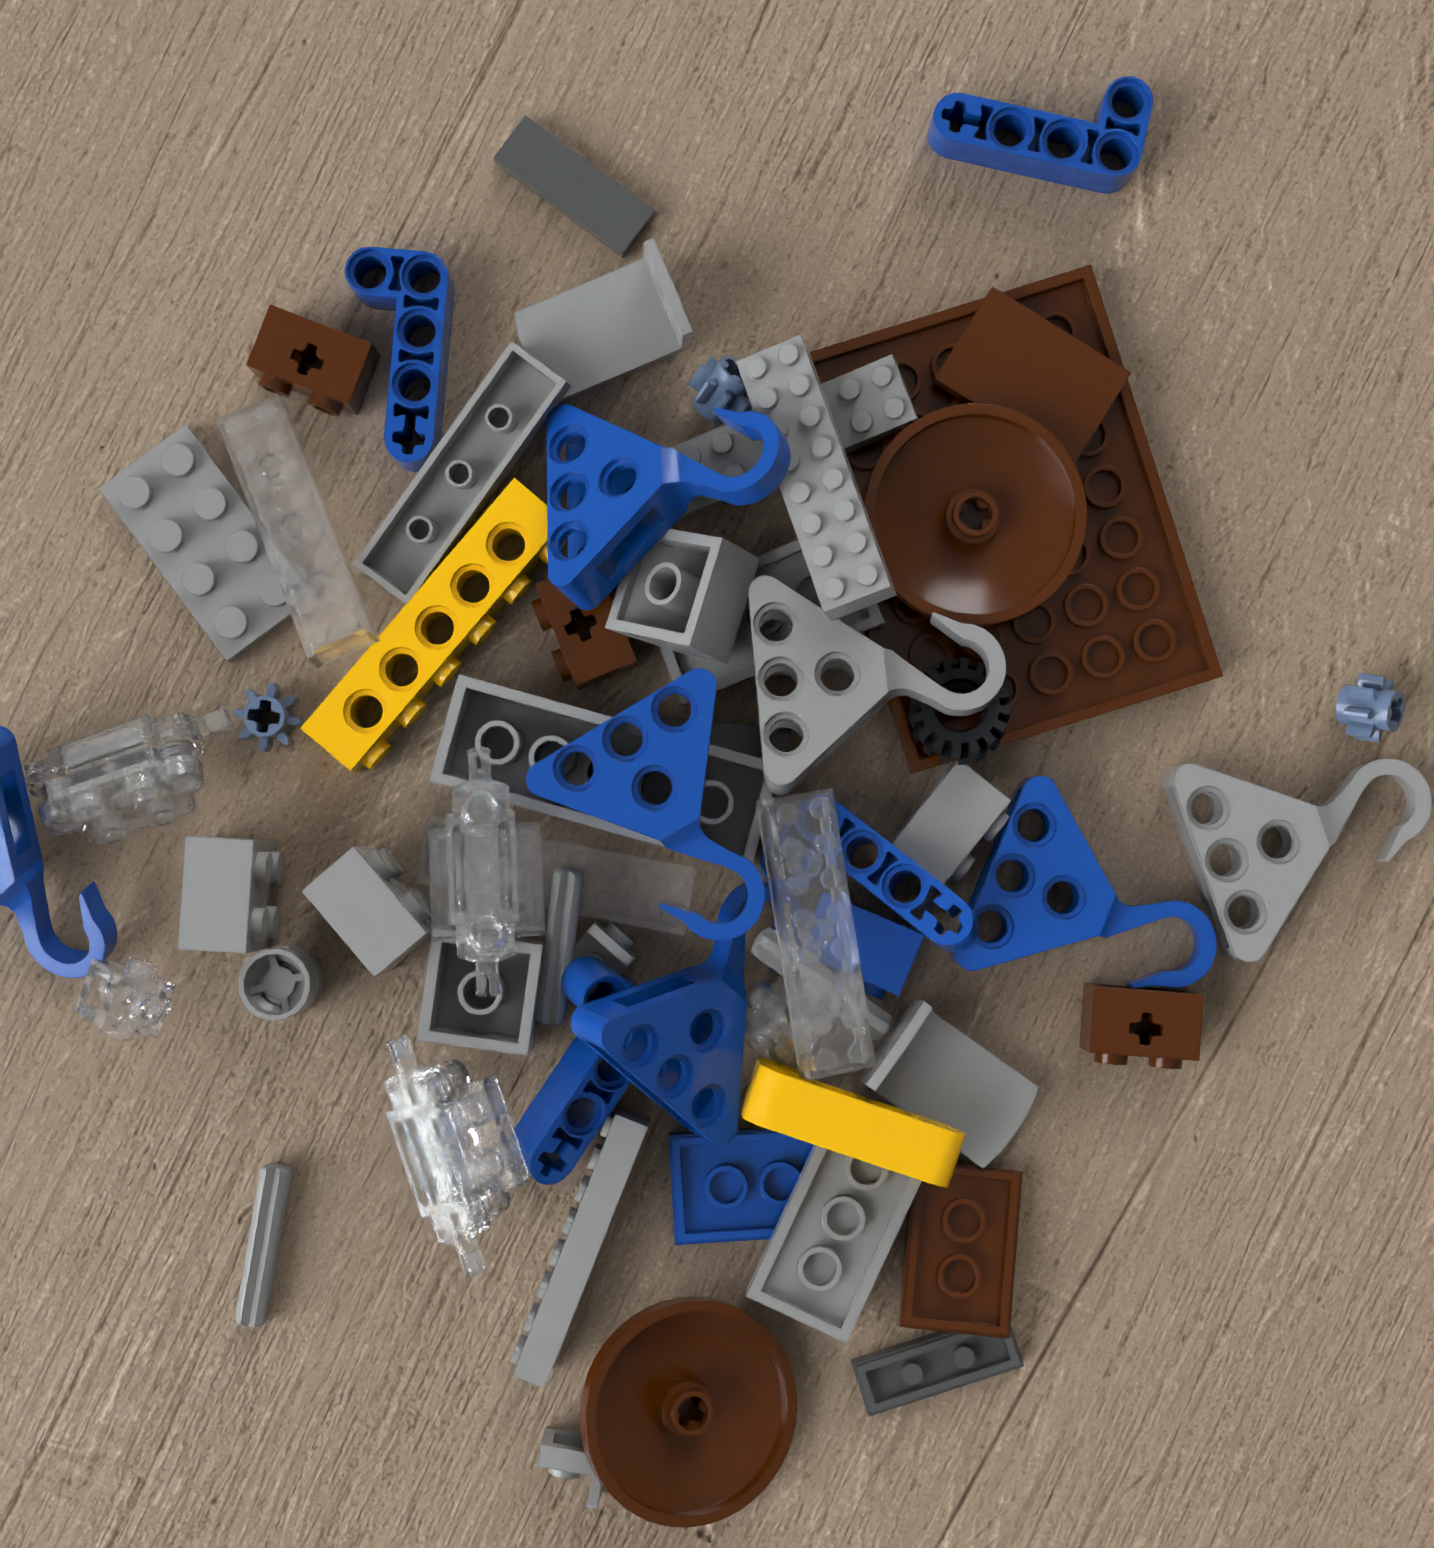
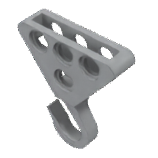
(877, 675)
(1306, 830)

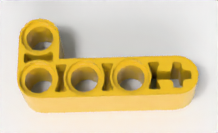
(851, 1124)

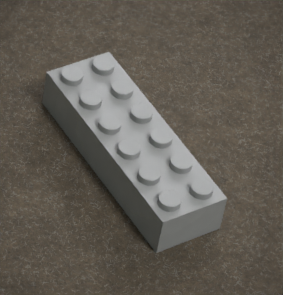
(530, 727)

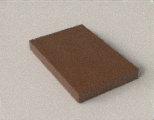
(1033, 368)
(962, 1253)

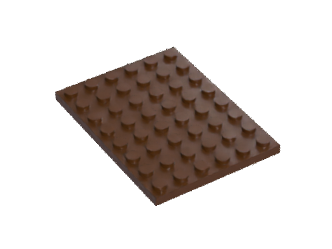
(1129, 609)

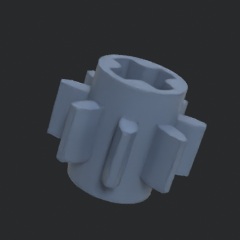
(719, 387)
(265, 704)
(1370, 707)

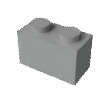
(951, 822)

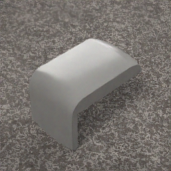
(608, 325)
(952, 1080)

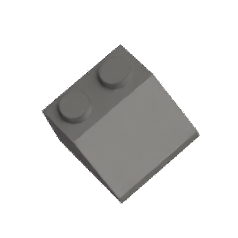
(686, 595)

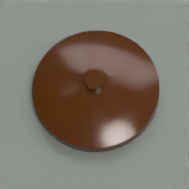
(977, 513)
(688, 1411)

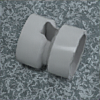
(281, 982)

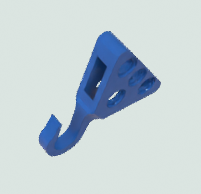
(632, 492)
(616, 796)
(23, 880)
(1094, 911)
(682, 1034)

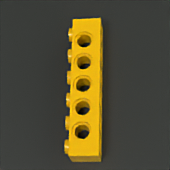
(335, 721)

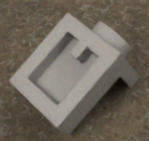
(608, 945)
(565, 1458)

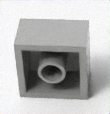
(229, 894)
(372, 907)
(492, 1023)

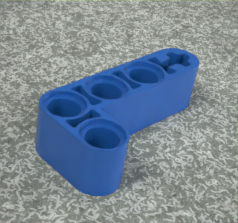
(1036, 128)
(407, 361)
(888, 871)
(550, 1131)

